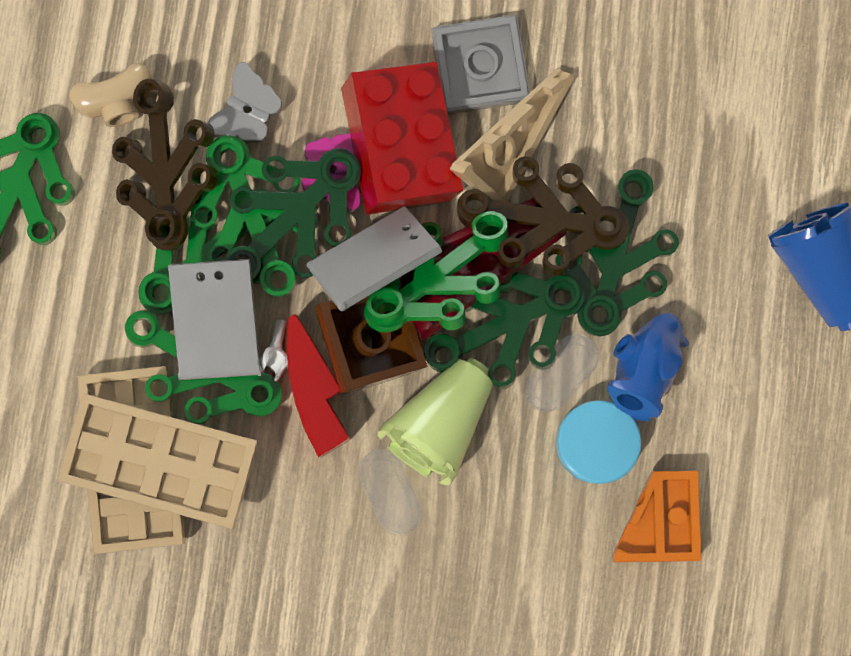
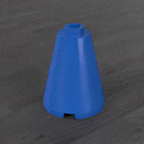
(820, 260)

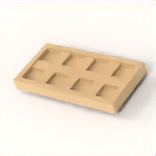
(158, 461)
(119, 522)

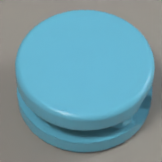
(598, 442)

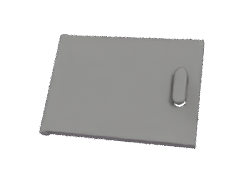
(373, 258)
(214, 319)

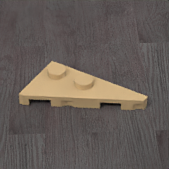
(491, 159)

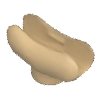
(110, 97)

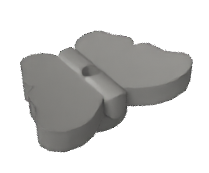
(248, 93)

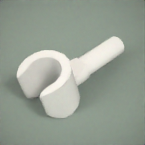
(274, 355)

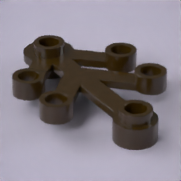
(165, 169)
(550, 218)

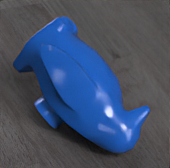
(647, 366)

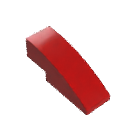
(313, 389)

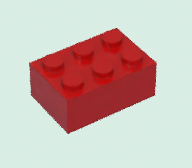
(401, 137)

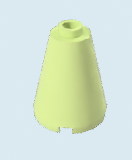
(440, 420)

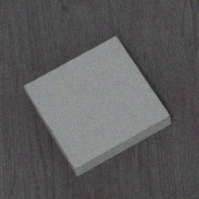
(481, 64)

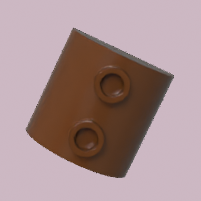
(364, 355)

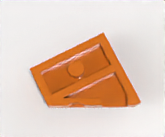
(663, 521)

